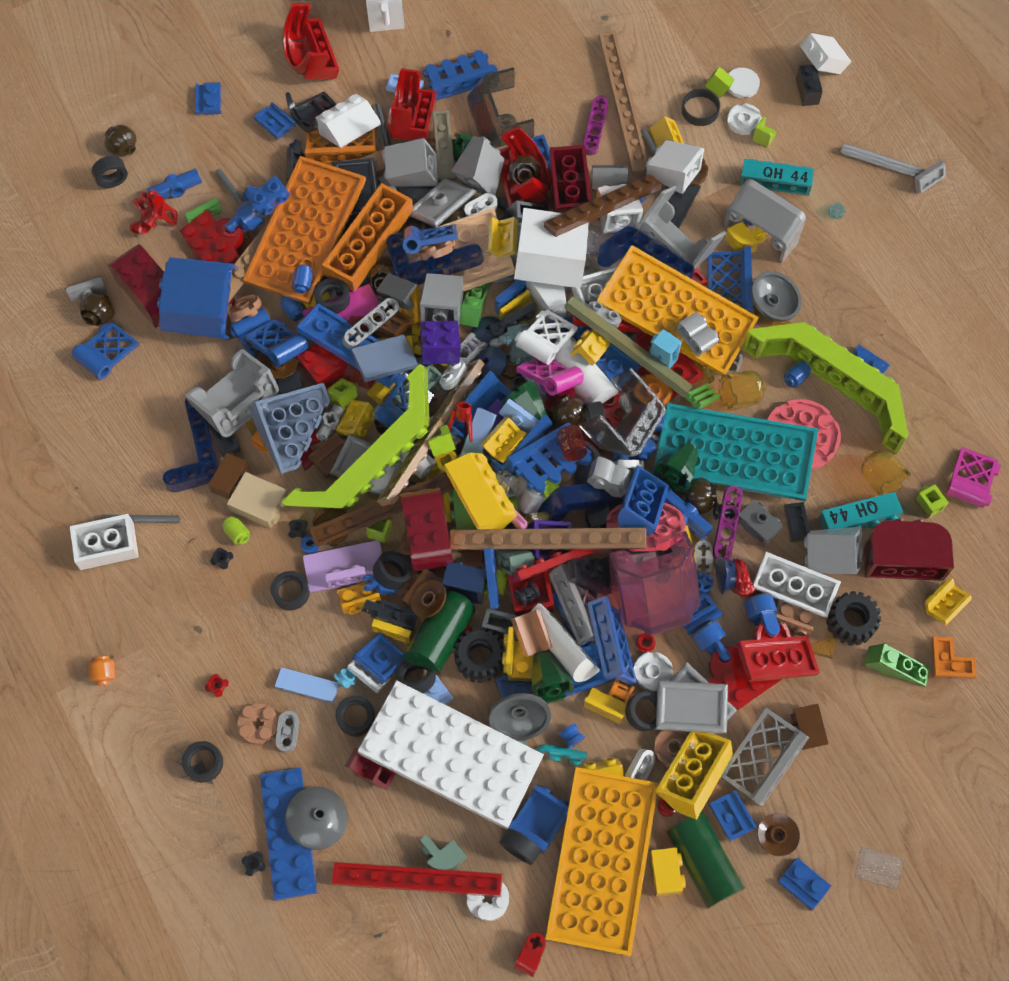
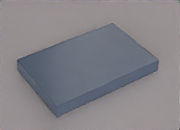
(384, 358)

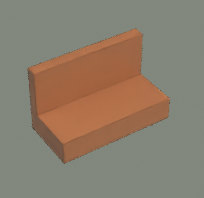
(531, 633)

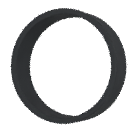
(700, 121)

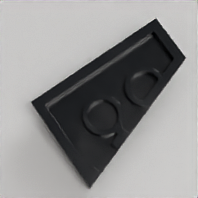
(682, 203)
(591, 573)

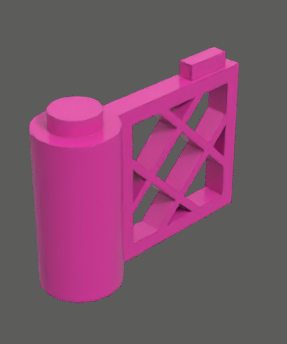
(557, 377)
(968, 488)

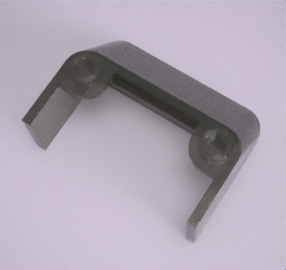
(484, 111)
(642, 417)

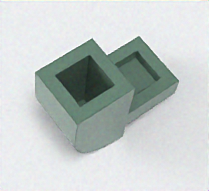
(446, 859)

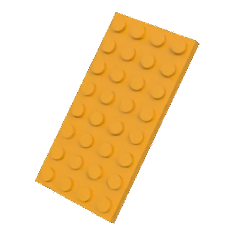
(660, 297)
(602, 861)

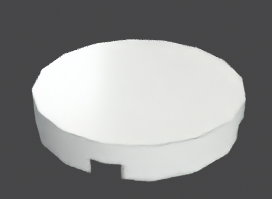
(745, 83)
(743, 119)
(652, 668)

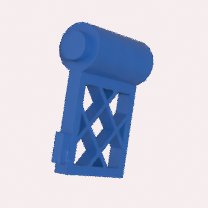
(415, 238)
(249, 324)
(284, 348)
(94, 359)
(388, 412)

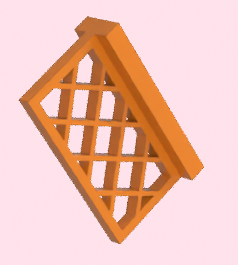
(329, 154)

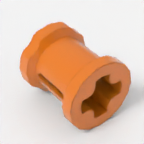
(621, 691)

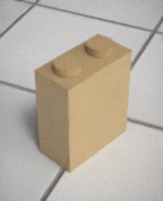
(257, 500)

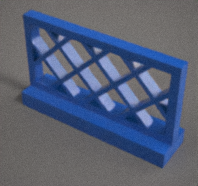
(745, 278)
(611, 641)

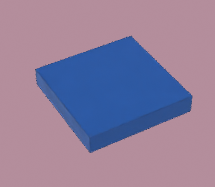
(379, 658)

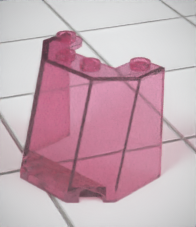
(657, 591)

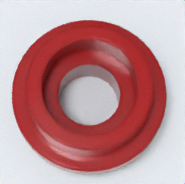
(644, 637)

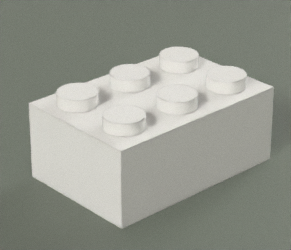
(104, 542)

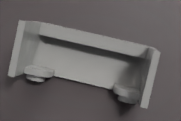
(768, 213)
(659, 227)

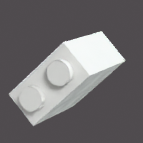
(825, 53)

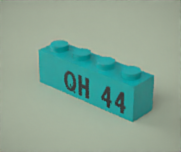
(778, 176)
(862, 513)

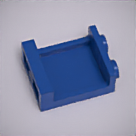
(541, 817)

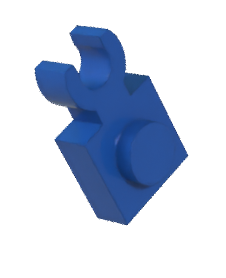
(373, 584)

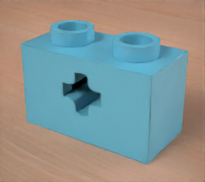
(665, 348)

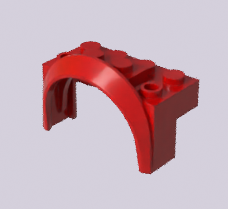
(319, 62)
(405, 122)
(522, 145)

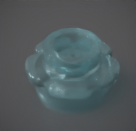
(837, 214)

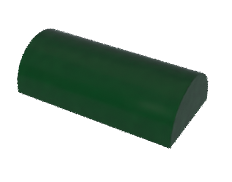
(440, 633)
(705, 860)

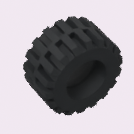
(861, 605)
(479, 639)

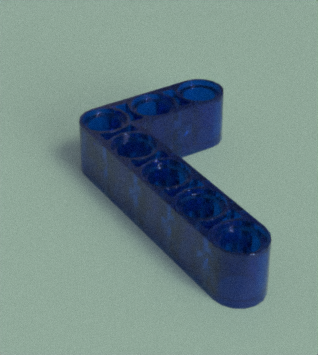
(620, 243)
(449, 267)
(204, 462)
(576, 497)

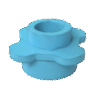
(345, 678)

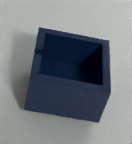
(466, 581)

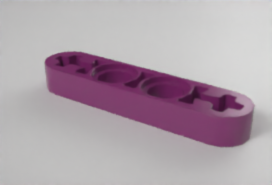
(595, 125)
(729, 523)

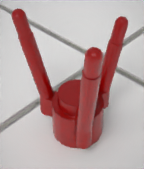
(463, 414)

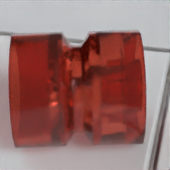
(353, 374)
(572, 443)

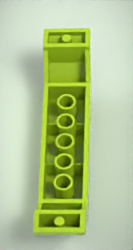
(838, 369)
(378, 456)

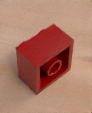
(322, 366)
(542, 583)

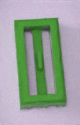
(212, 205)
(693, 396)

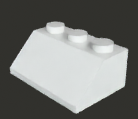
(347, 121)

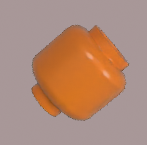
(101, 670)

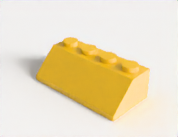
(480, 491)
(695, 772)

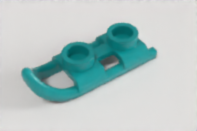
(556, 752)

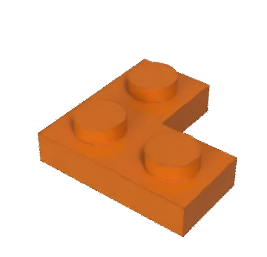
(946, 664)

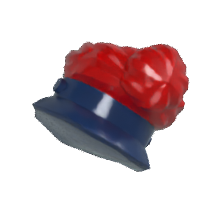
(733, 576)

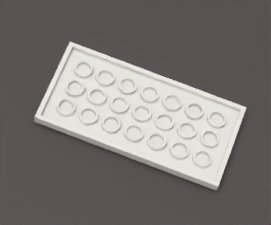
(451, 754)

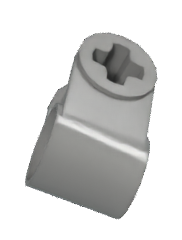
(471, 348)

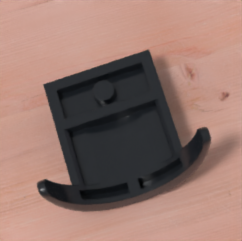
(308, 110)

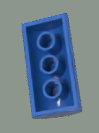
(643, 501)

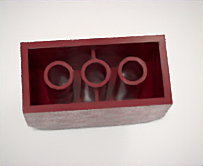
(568, 177)
(140, 280)
(426, 529)
(909, 551)

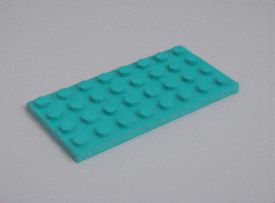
(743, 450)

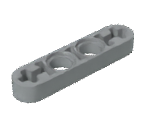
(370, 323)

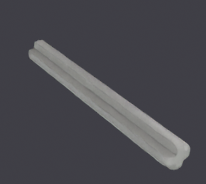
(881, 160)

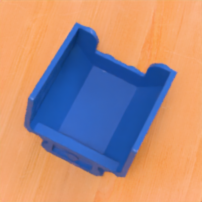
(195, 297)
(483, 397)

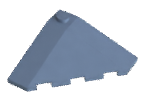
(288, 422)

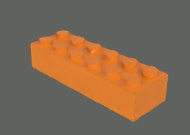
(367, 236)

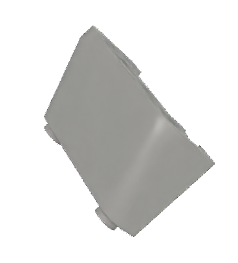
(229, 400)

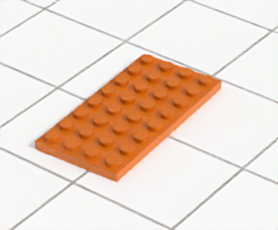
(304, 227)

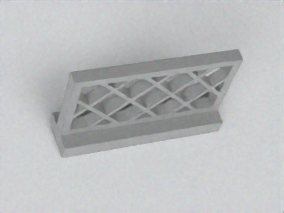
(573, 604)
(776, 770)

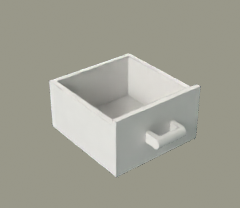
(385, 15)
(547, 257)

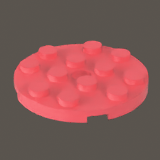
(813, 415)
(670, 523)

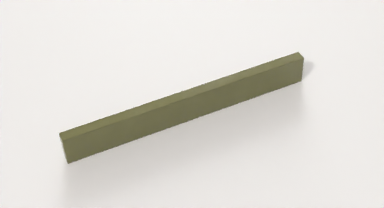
(628, 346)

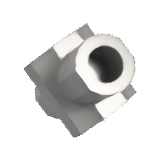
(331, 417)

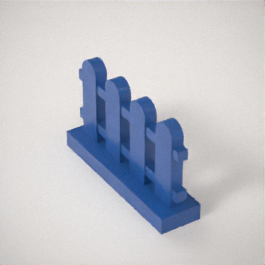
(458, 83)
(538, 455)

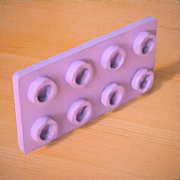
(341, 565)

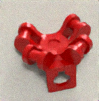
(155, 210)

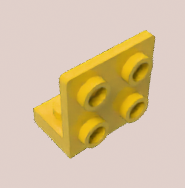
(514, 663)

